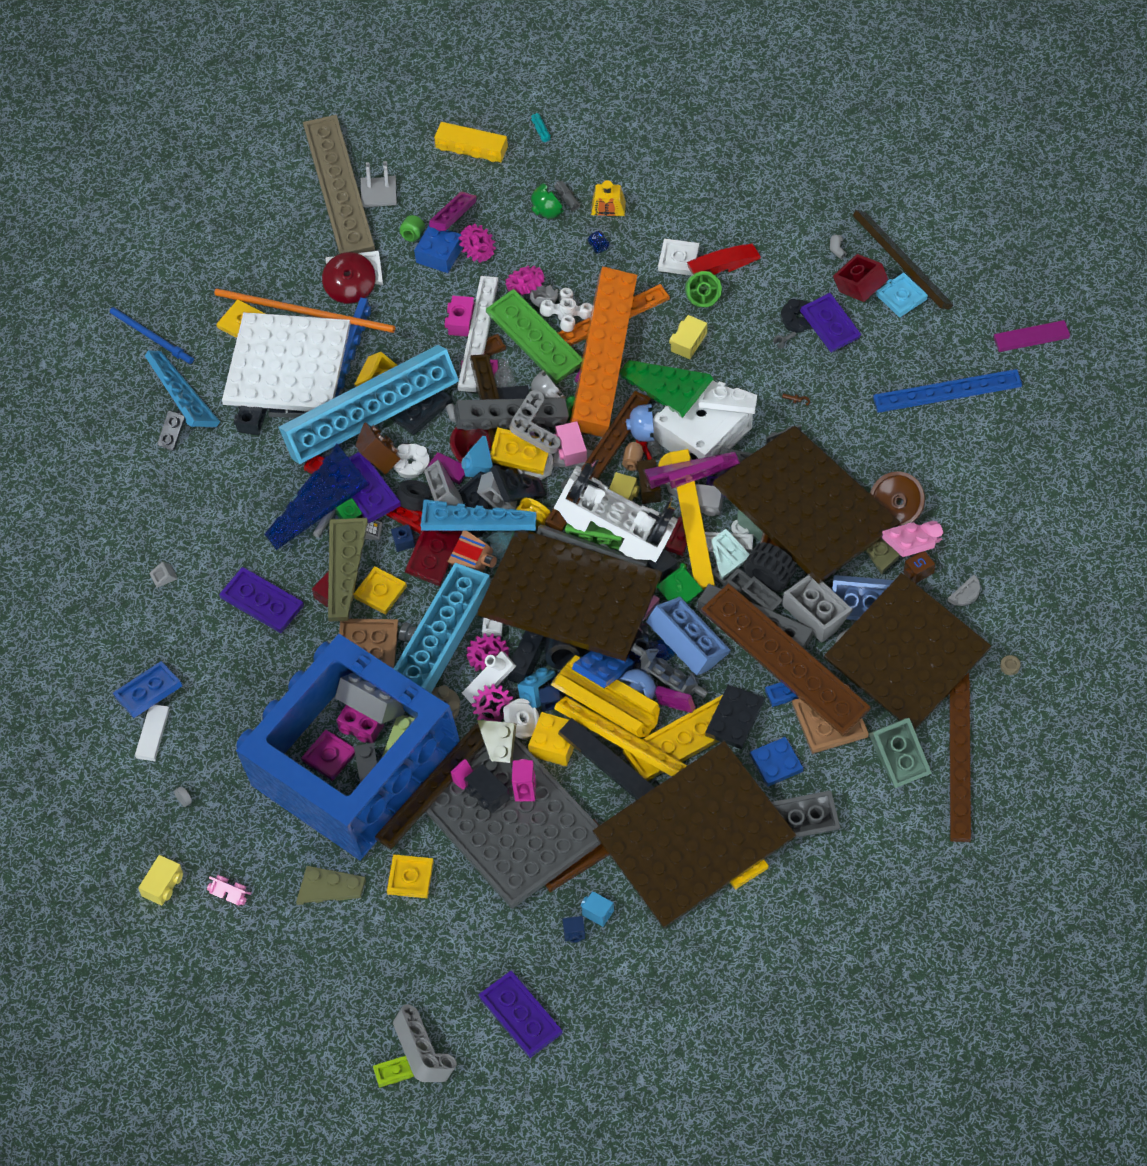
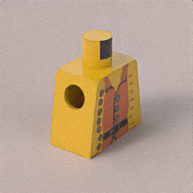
(608, 200)

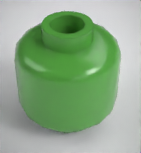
(412, 228)

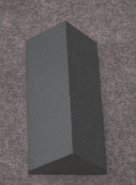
(809, 813)

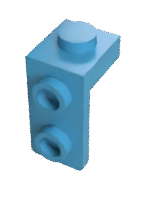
(529, 689)

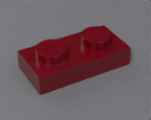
(677, 541)

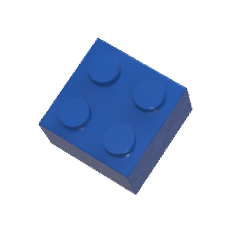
(438, 249)

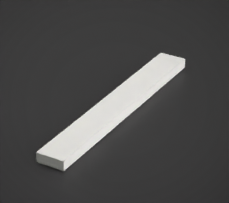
(478, 330)

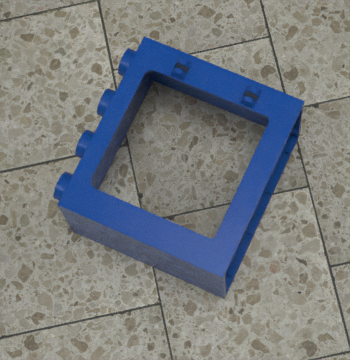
(354, 818)

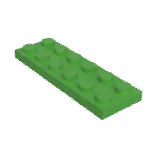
(534, 336)

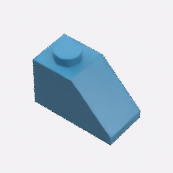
(477, 459)

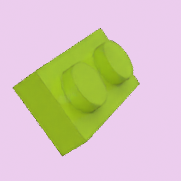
(392, 1071)

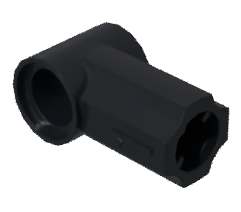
(642, 637)

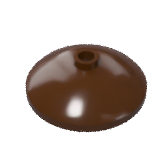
(898, 486)

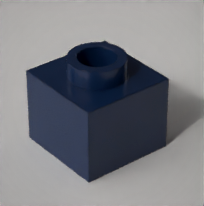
(402, 538)
(549, 697)
(573, 929)

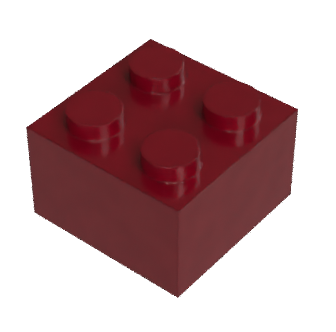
(860, 277)

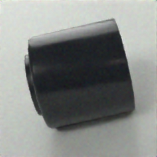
(559, 653)

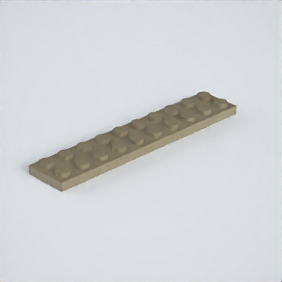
(338, 185)

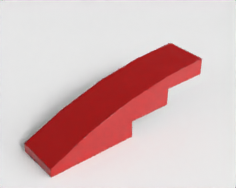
(723, 259)

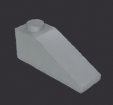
(442, 485)
(709, 498)

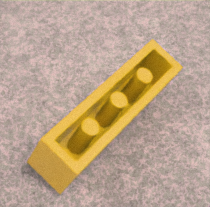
(471, 142)

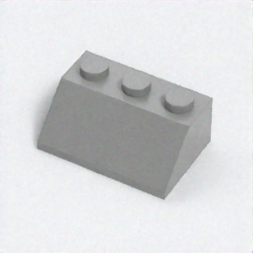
(816, 607)
(368, 699)

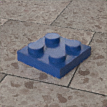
(776, 761)

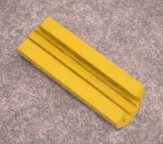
(615, 702)

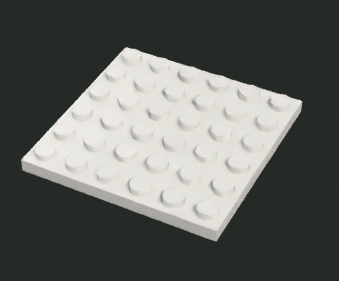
(286, 361)

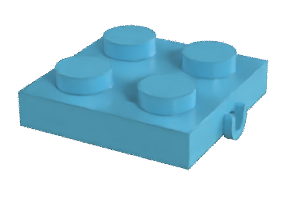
(901, 295)

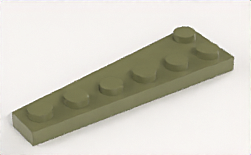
(345, 553)

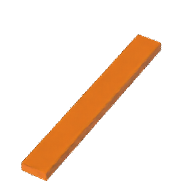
(639, 304)

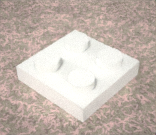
(676, 255)

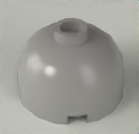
(545, 386)

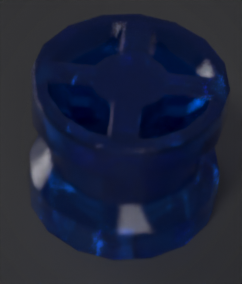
(598, 242)

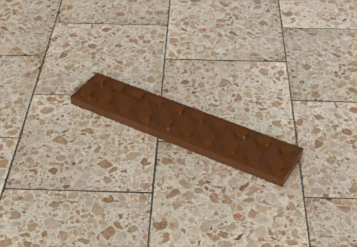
(786, 659)

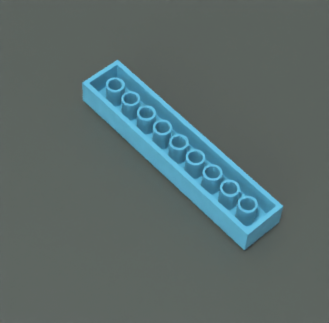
(369, 403)

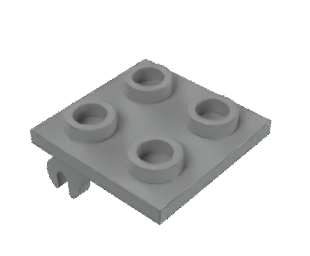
(378, 190)

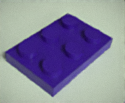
(830, 322)

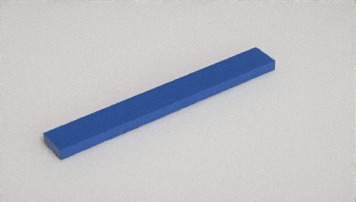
(947, 390)

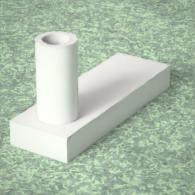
(496, 671)

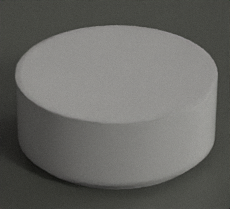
(183, 796)

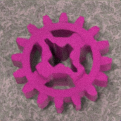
(477, 243)
(525, 280)
(484, 647)
(488, 694)

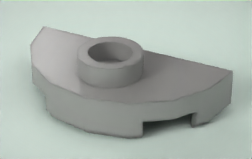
(966, 593)

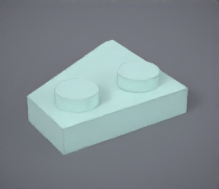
(728, 553)

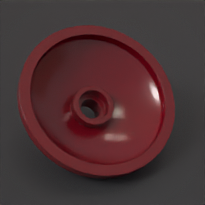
(352, 287)
(463, 440)

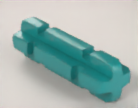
(541, 127)

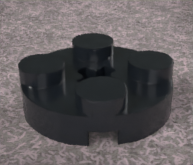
(789, 319)

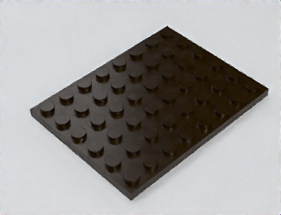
(806, 504)
(570, 594)
(694, 834)

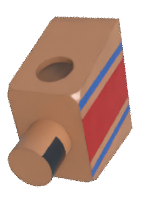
(472, 553)

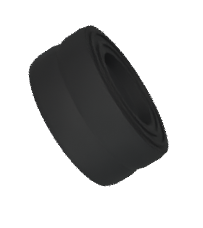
(412, 494)

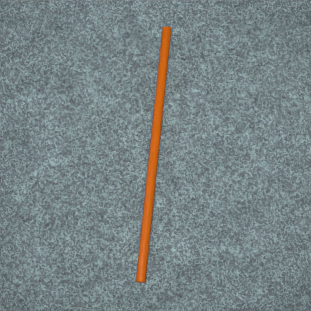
(303, 310)

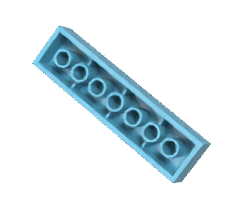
(443, 626)

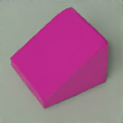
(461, 771)

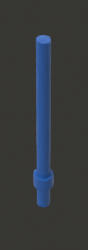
(176, 351)

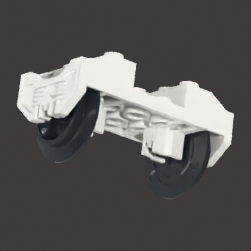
(615, 514)

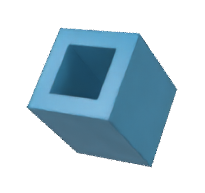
(597, 908)

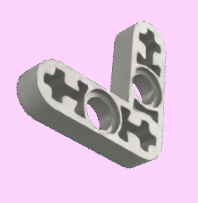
(526, 422)

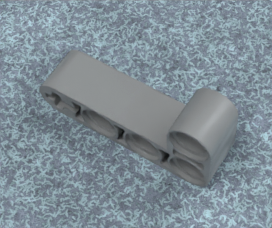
(418, 1049)

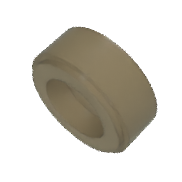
(1010, 665)

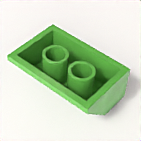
(596, 535)

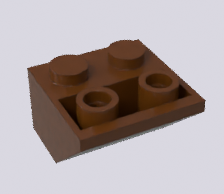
(376, 448)

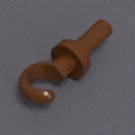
(795, 398)

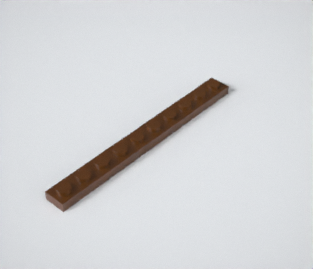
(604, 451)
(960, 762)

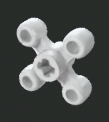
(566, 309)

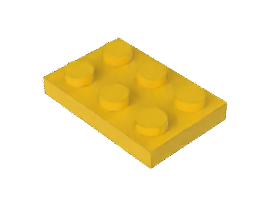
(517, 453)

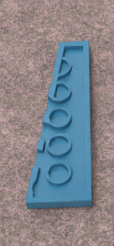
(185, 397)
(444, 517)

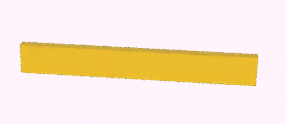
(693, 526)
(619, 736)

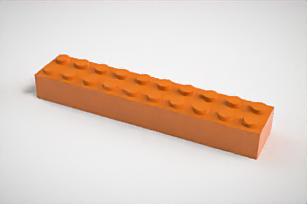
(603, 351)

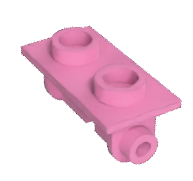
(221, 886)

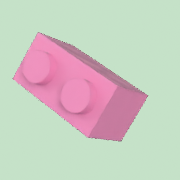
(571, 446)

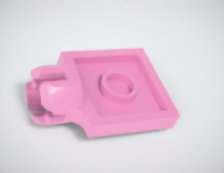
(913, 538)

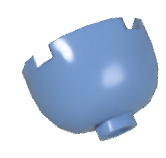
(641, 423)
(639, 681)

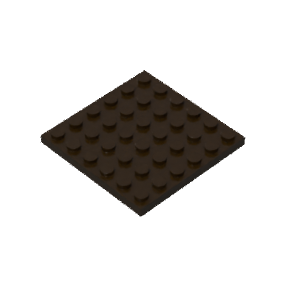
(907, 651)

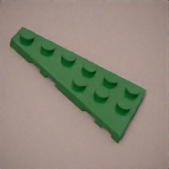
(667, 385)

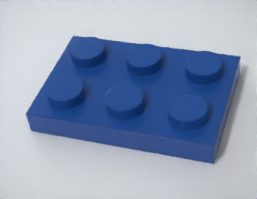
(602, 668)
(147, 689)

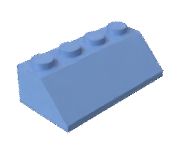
(859, 592)
(687, 635)

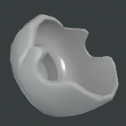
(543, 293)

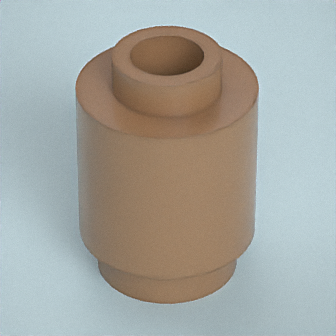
(632, 454)

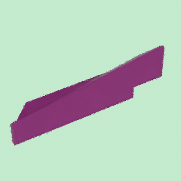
(689, 471)

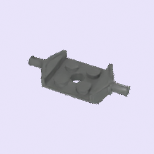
(667, 674)

